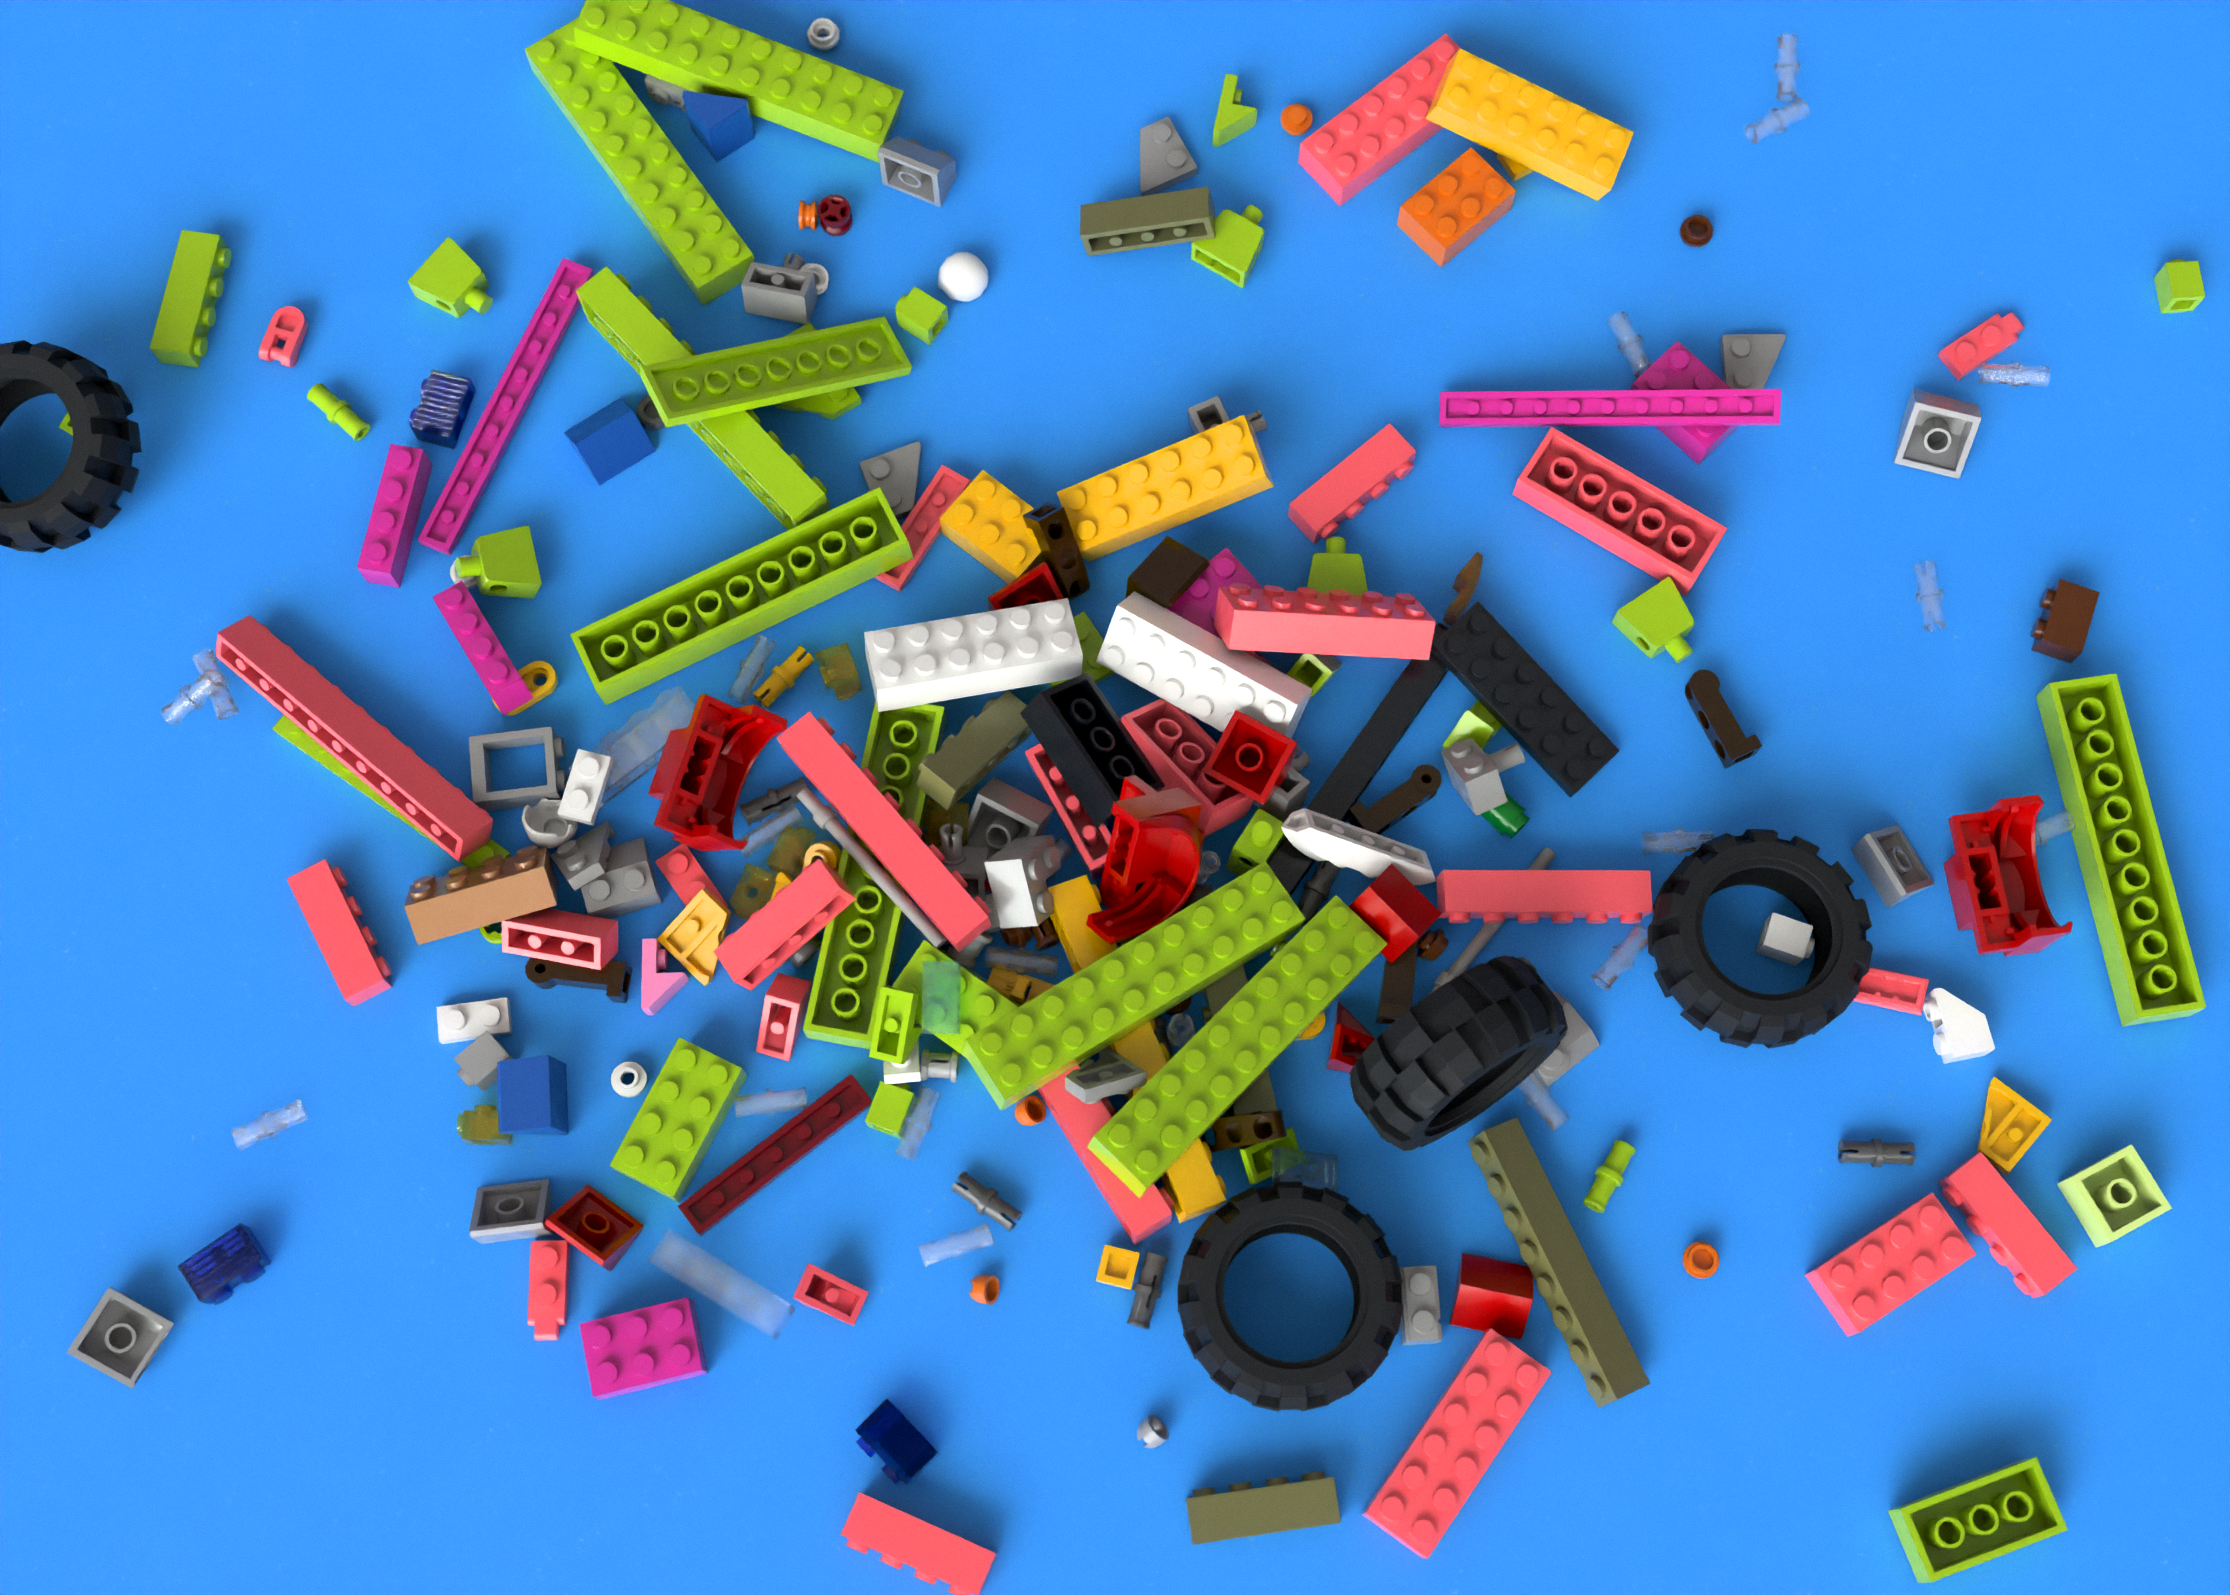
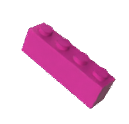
(395, 515)
(482, 647)

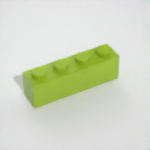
(190, 299)

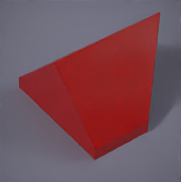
(1347, 1041)

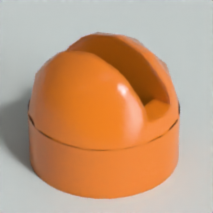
(1030, 1111)
(985, 1289)

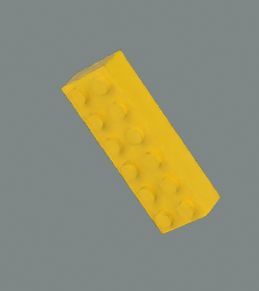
(1529, 125)
(1166, 488)

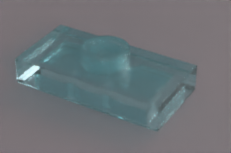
(941, 998)
(1311, 1168)

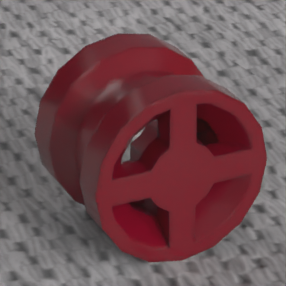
(836, 207)

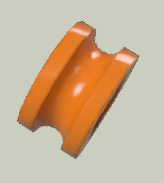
(808, 215)

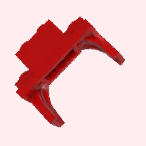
(706, 771)
(1150, 843)
(1998, 880)

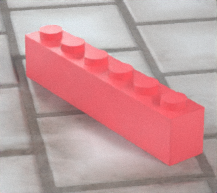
(1544, 895)

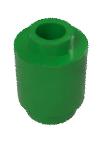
(1508, 817)

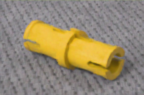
(783, 677)

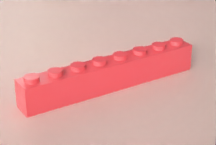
(884, 831)

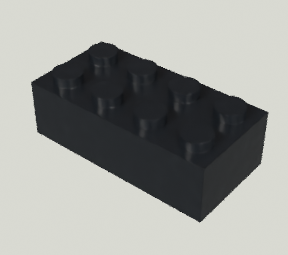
(1088, 744)

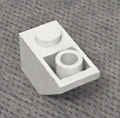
(1958, 1027)

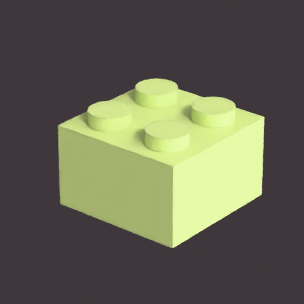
(2114, 1196)

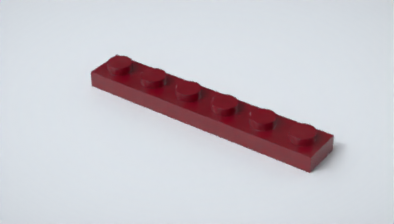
(775, 1155)

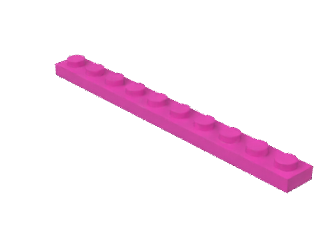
(1610, 408)
(505, 409)

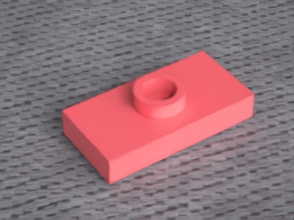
(1893, 990)

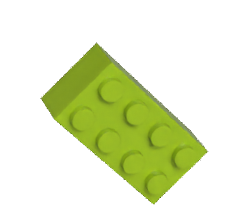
(979, 999)
(678, 1120)
(1977, 1520)

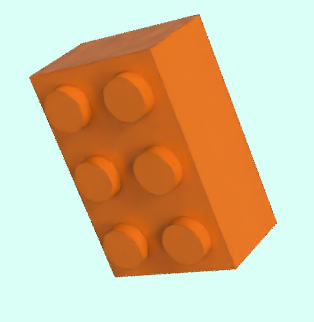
(1456, 207)

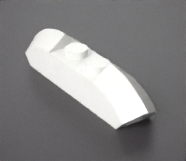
(1354, 847)

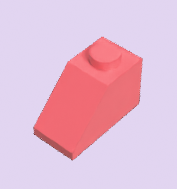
(783, 1016)

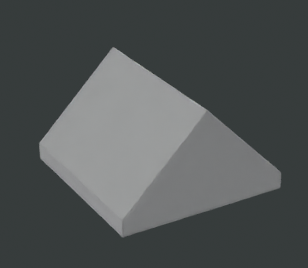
(1891, 865)
(511, 1211)

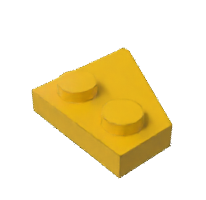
(697, 934)
(2008, 1126)

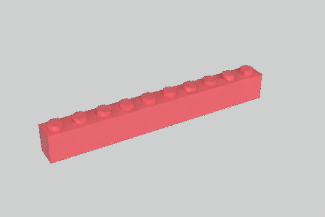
(354, 738)

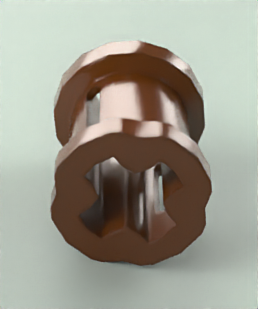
(1045, 935)

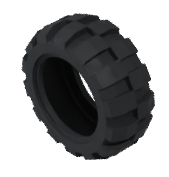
(99, 454)
(1812, 886)
(1457, 1052)
(1355, 1242)

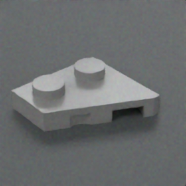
(1163, 158)
(1749, 358)
(896, 476)
(584, 857)
(1104, 1078)

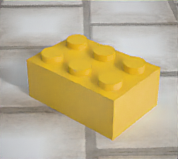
(991, 528)

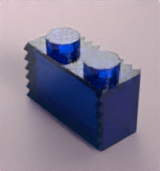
(442, 408)
(224, 1265)
(896, 1443)

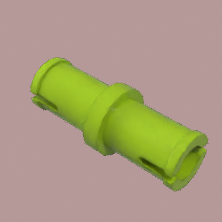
(338, 411)
(1609, 1176)

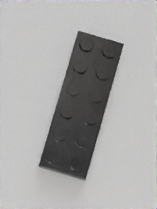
(1524, 699)

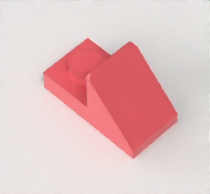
(830, 1294)

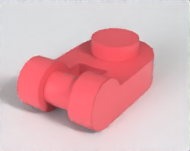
(287, 325)

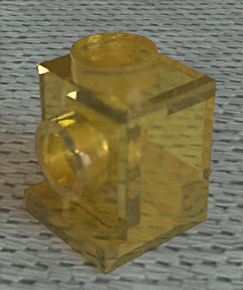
(839, 671)
(937, 816)
(790, 851)
(752, 878)
(481, 1127)

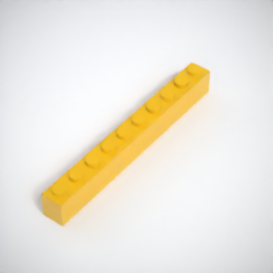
(1191, 1178)

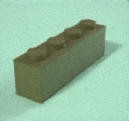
(1147, 221)
(974, 751)
(1262, 1510)

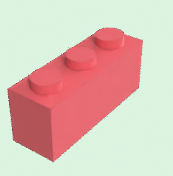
(562, 937)

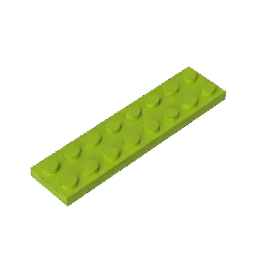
(774, 371)

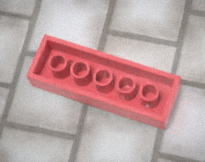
(1378, 126)
(1618, 510)
(1323, 622)
(1079, 1124)
(1456, 1443)

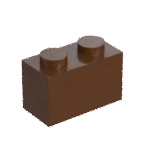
(2064, 620)

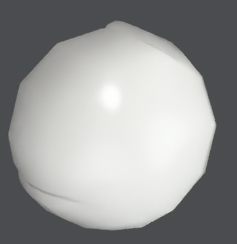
(963, 277)
(545, 826)

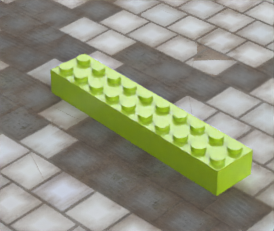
(736, 63)
(642, 164)
(735, 437)
(742, 596)
(2120, 851)
(865, 937)
(1132, 985)
(1236, 1046)

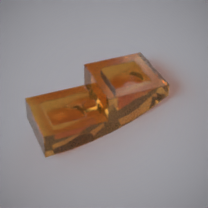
(1465, 585)

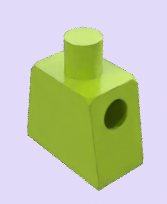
(1234, 247)
(451, 281)
(503, 564)
(1337, 569)
(1657, 621)
(1256, 843)

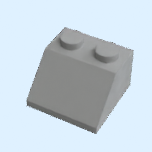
(917, 170)
(1936, 433)
(1003, 815)
(625, 885)

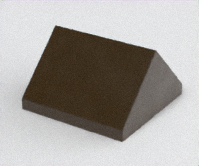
(1167, 573)

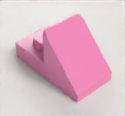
(657, 986)

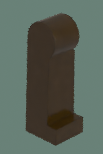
(1059, 548)
(1718, 721)
(1398, 803)
(613, 977)
(1397, 987)
(1247, 1129)

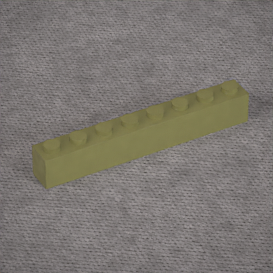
(1557, 1262)

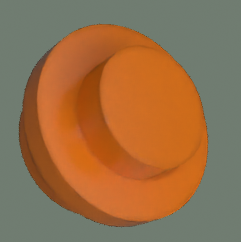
(1296, 119)
(1700, 1260)

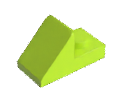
(1232, 117)
(1476, 724)
(894, 1025)
(1258, 1156)

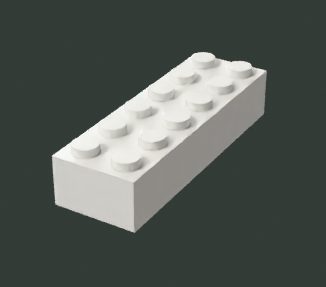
(973, 654)
(1198, 669)

